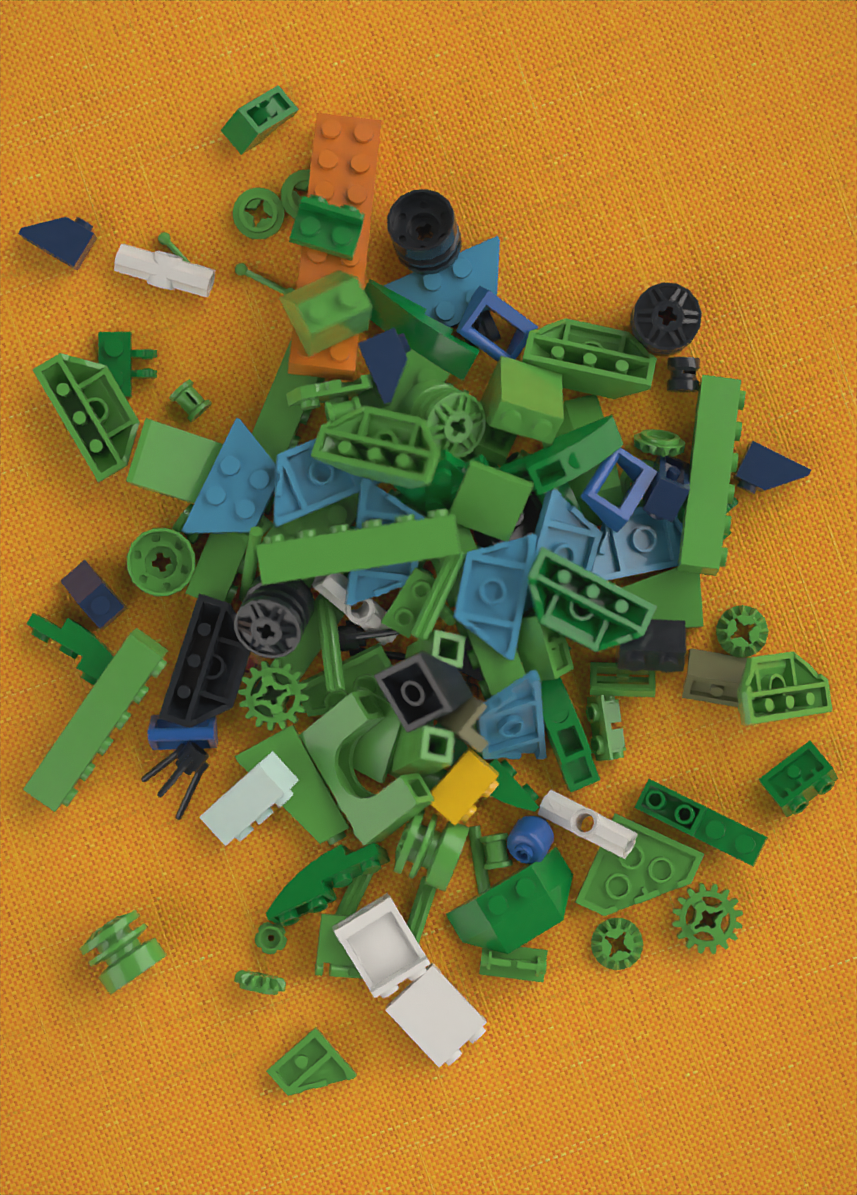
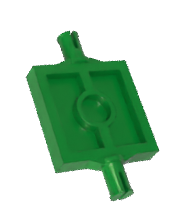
(443, 485)

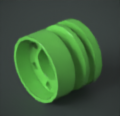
(451, 414)
(144, 551)
(430, 849)
(122, 951)

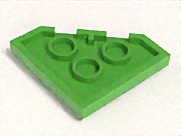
(649, 870)

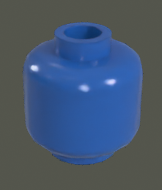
(530, 839)

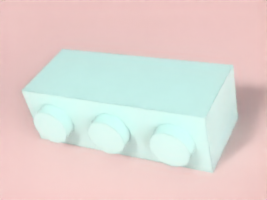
(250, 800)

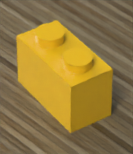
(463, 786)

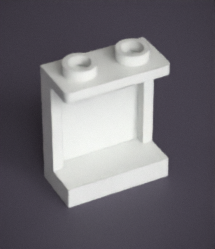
(381, 946)
(436, 1016)

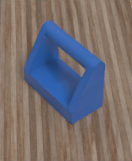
(482, 298)
(638, 471)
(168, 735)

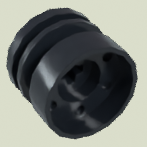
(418, 218)
(648, 326)
(274, 617)

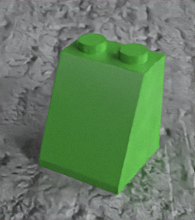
(328, 311)
(524, 400)
(172, 461)

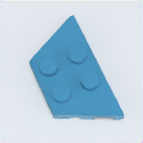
(450, 291)
(308, 484)
(235, 488)
(565, 533)
(638, 547)
(375, 581)
(495, 592)
(514, 721)

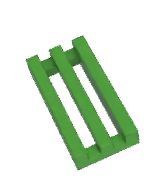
(621, 684)

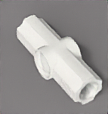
(164, 270)
(367, 616)
(604, 831)

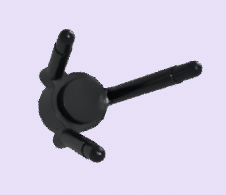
(353, 637)
(190, 758)

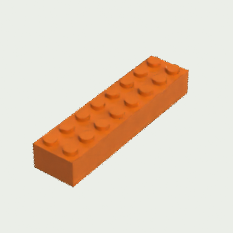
(343, 175)

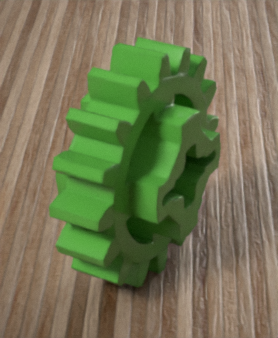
(277, 709)
(694, 926)

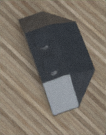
(207, 666)

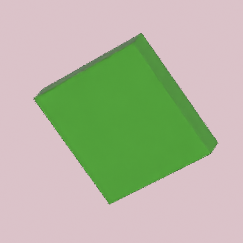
(490, 500)

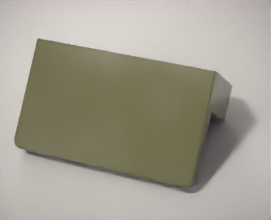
(713, 677)
(462, 719)

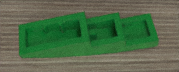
(422, 332)

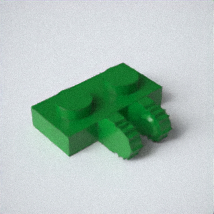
(117, 354)

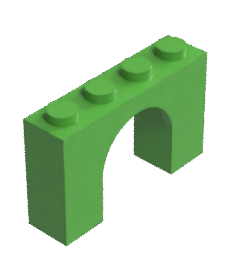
(331, 747)
(428, 747)

